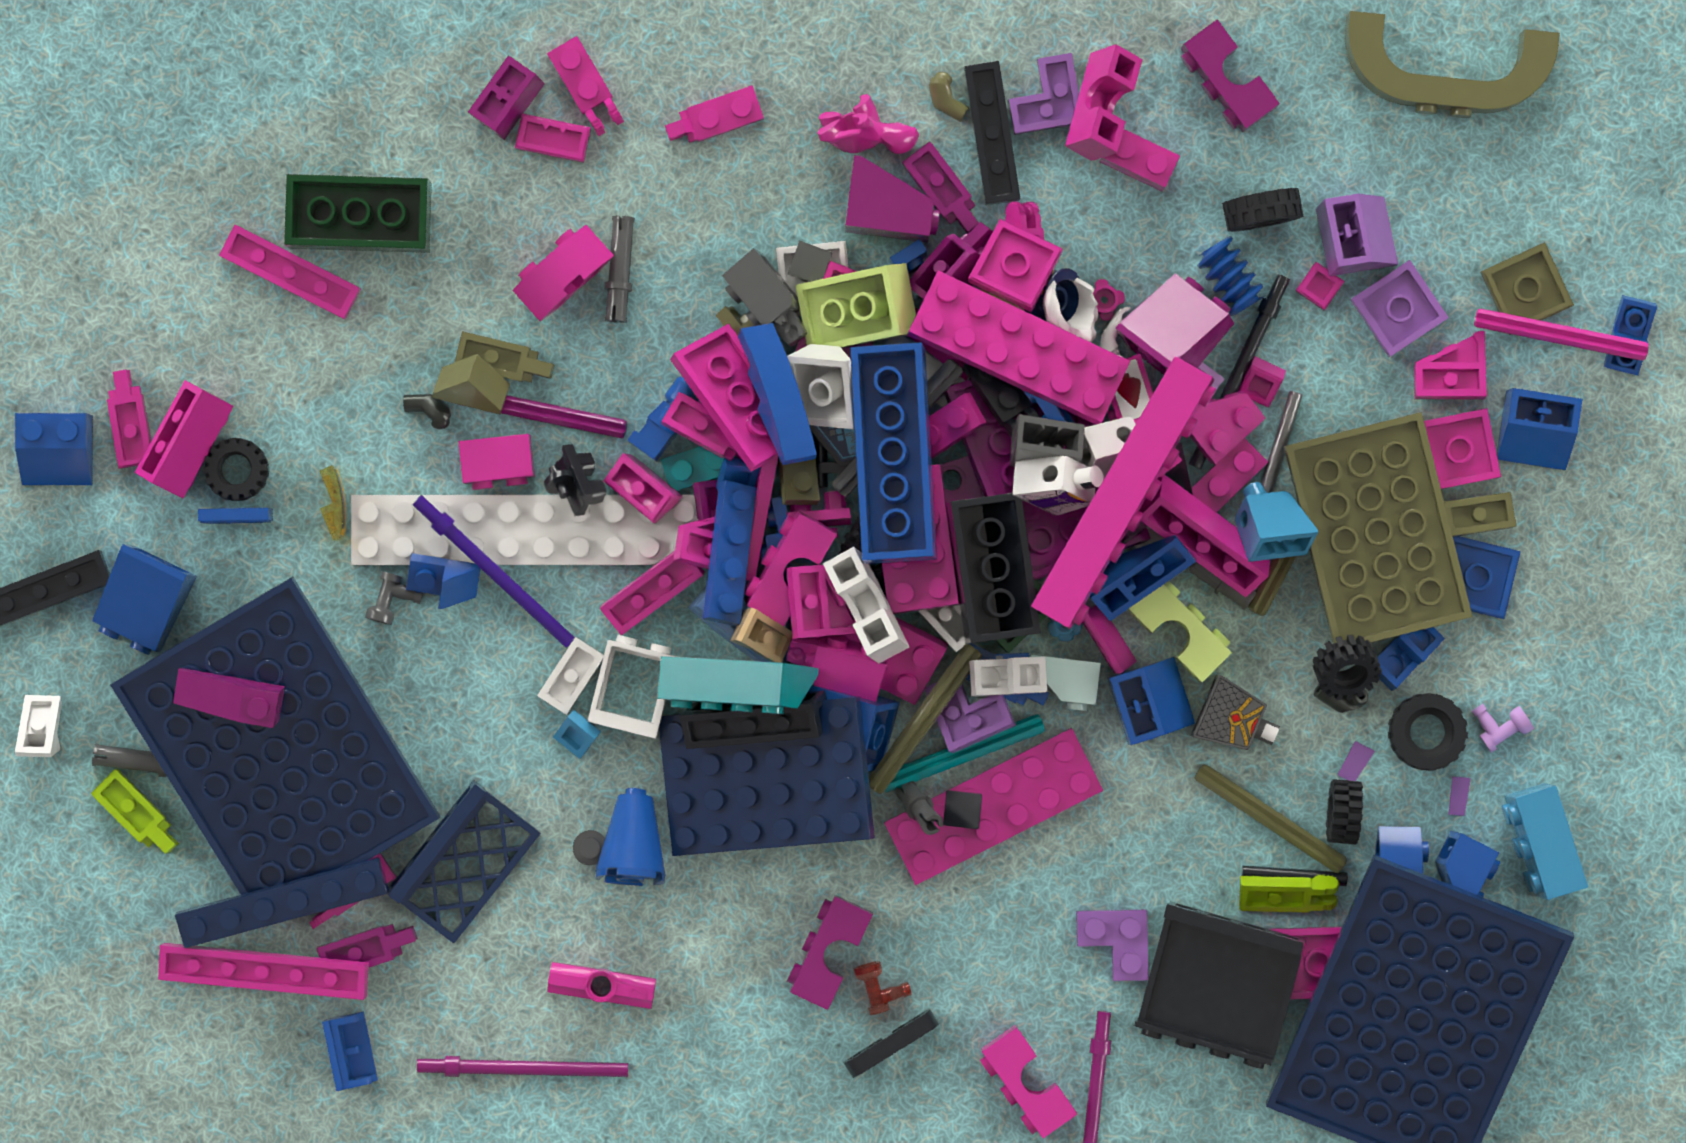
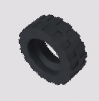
(1263, 209)
(1453, 723)

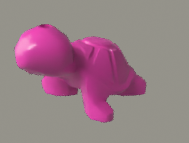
(863, 130)

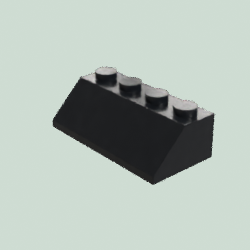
(992, 567)

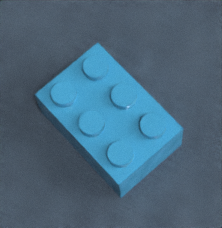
(1544, 841)

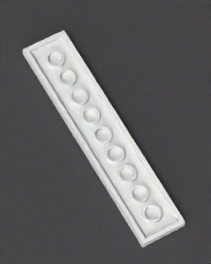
(515, 530)

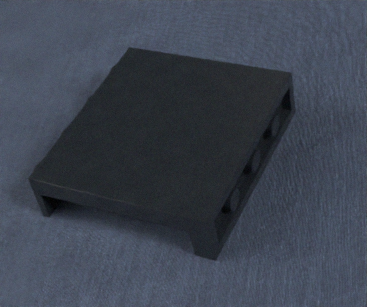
(1220, 985)

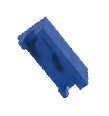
(350, 1051)

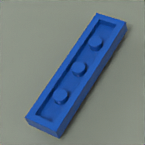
(729, 553)

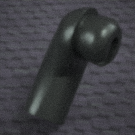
(432, 407)
(1341, 705)

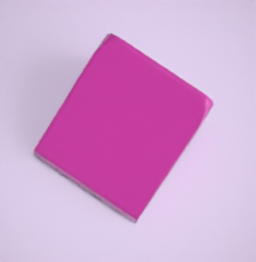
(1262, 381)

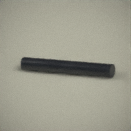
(1342, 877)

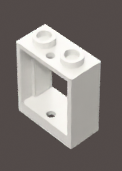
(619, 721)

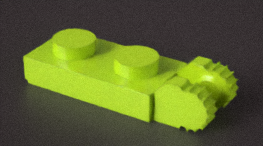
(1288, 894)

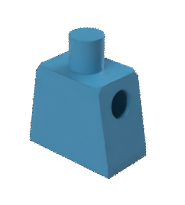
(1273, 525)

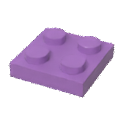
(1399, 308)

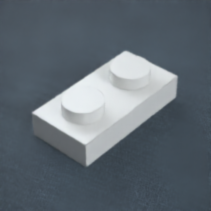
(571, 675)

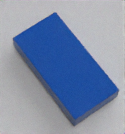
(235, 515)

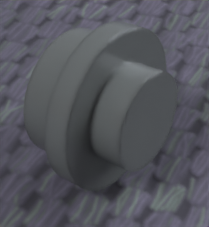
(588, 847)

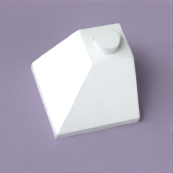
(825, 385)

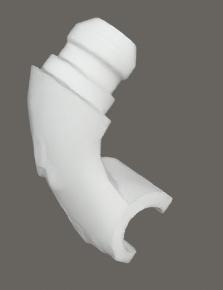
(1109, 335)

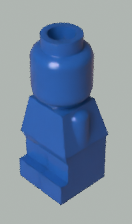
(654, 437)

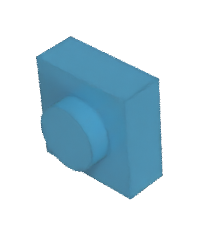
(576, 734)

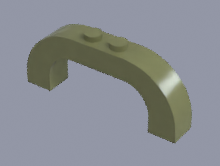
(1428, 93)

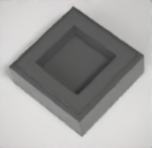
(809, 262)

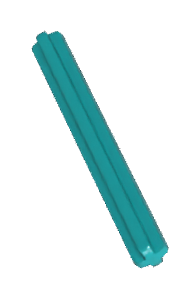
(945, 760)

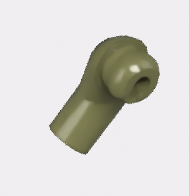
(942, 96)

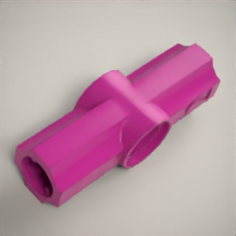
(578, 980)

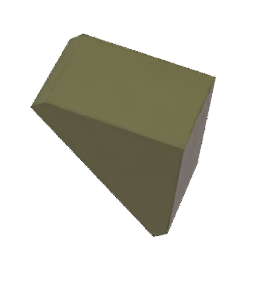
(472, 384)

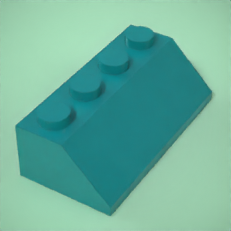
(734, 683)

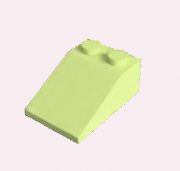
(857, 306)

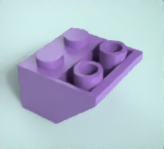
(1356, 234)

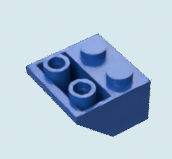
(1538, 428)
(1151, 701)
(1466, 863)

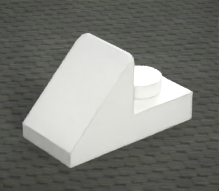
(39, 726)

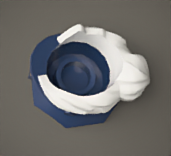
(1068, 304)

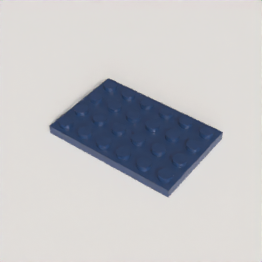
(769, 790)

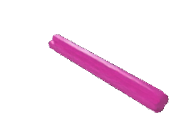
(1561, 334)

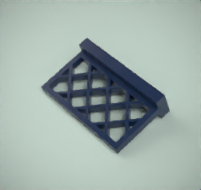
(438, 844)

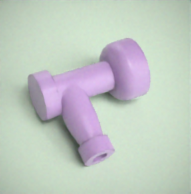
(1494, 734)

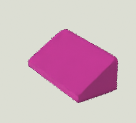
(642, 487)
(1108, 640)

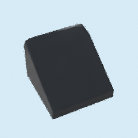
(962, 809)

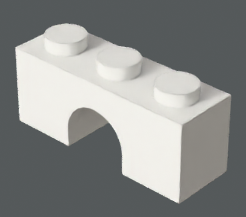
(863, 595)

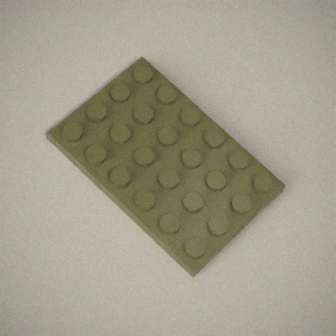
(1382, 530)

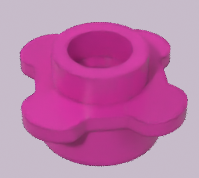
(1114, 299)

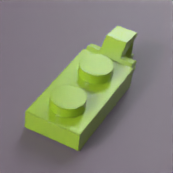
(134, 811)

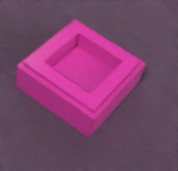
(1319, 287)

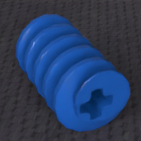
(1230, 276)

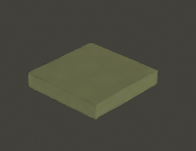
(1528, 285)

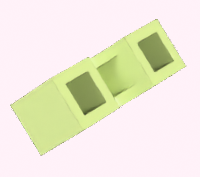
(1203, 648)

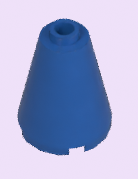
(632, 842)

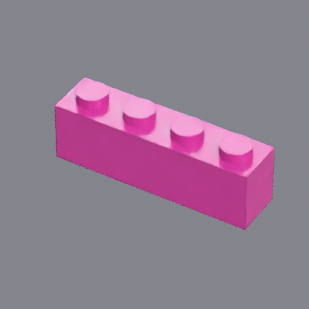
(1205, 534)

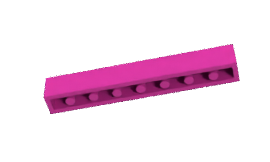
(1123, 493)

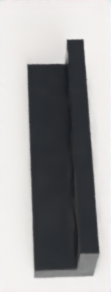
(726, 727)

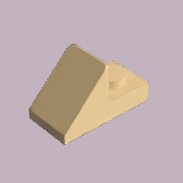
(762, 635)

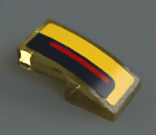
(334, 513)

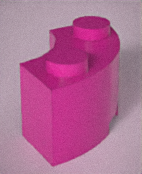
(562, 272)

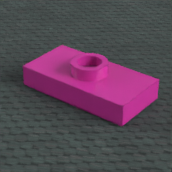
(552, 138)

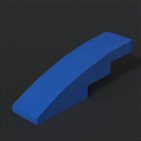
(779, 394)

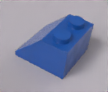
(54, 448)

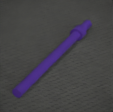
(443, 524)

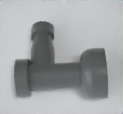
(390, 588)

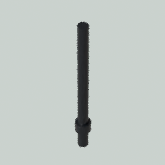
(1268, 310)

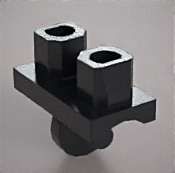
(570, 480)

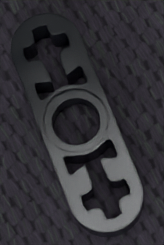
(885, 1048)

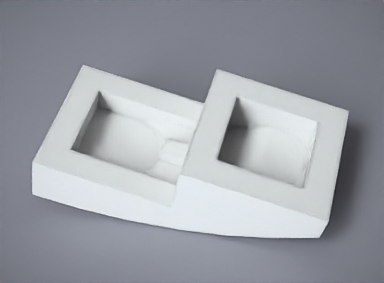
(1008, 676)

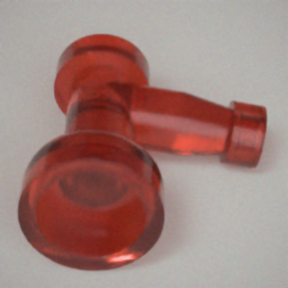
(877, 997)

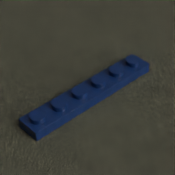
(281, 902)

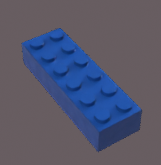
(893, 453)

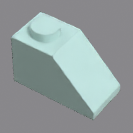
(1073, 681)

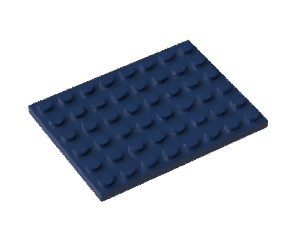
(286, 797)
(1418, 1013)

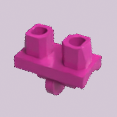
(834, 513)

